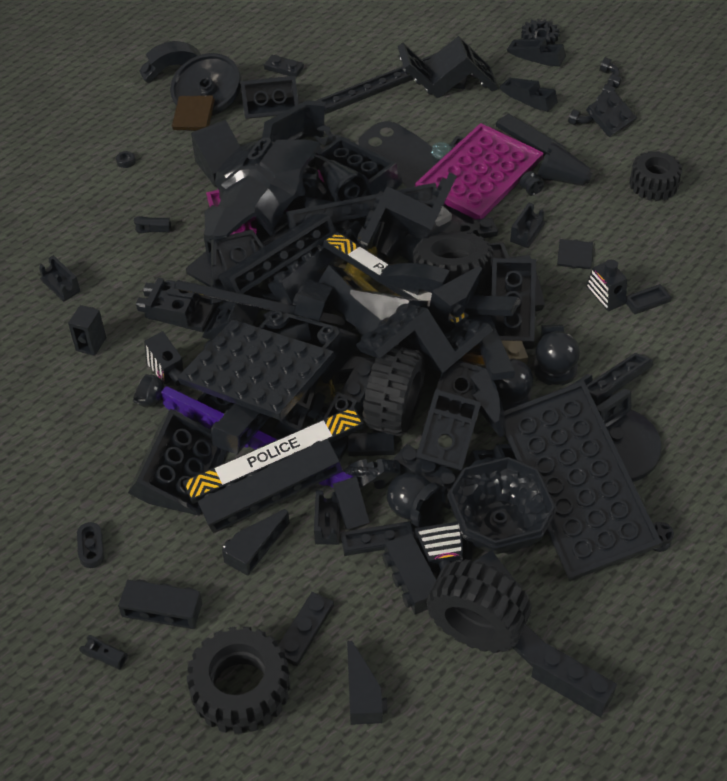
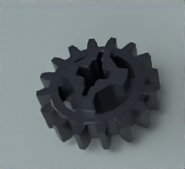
(540, 30)

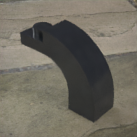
(166, 55)

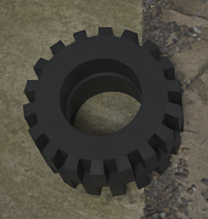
(655, 175)

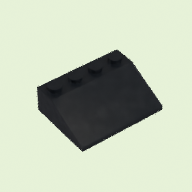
(175, 454)

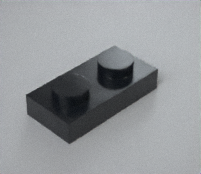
(283, 66)

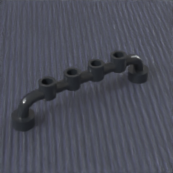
(614, 80)

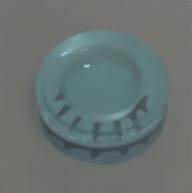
(440, 150)

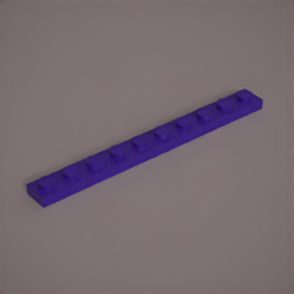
(208, 416)

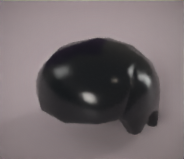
(148, 391)

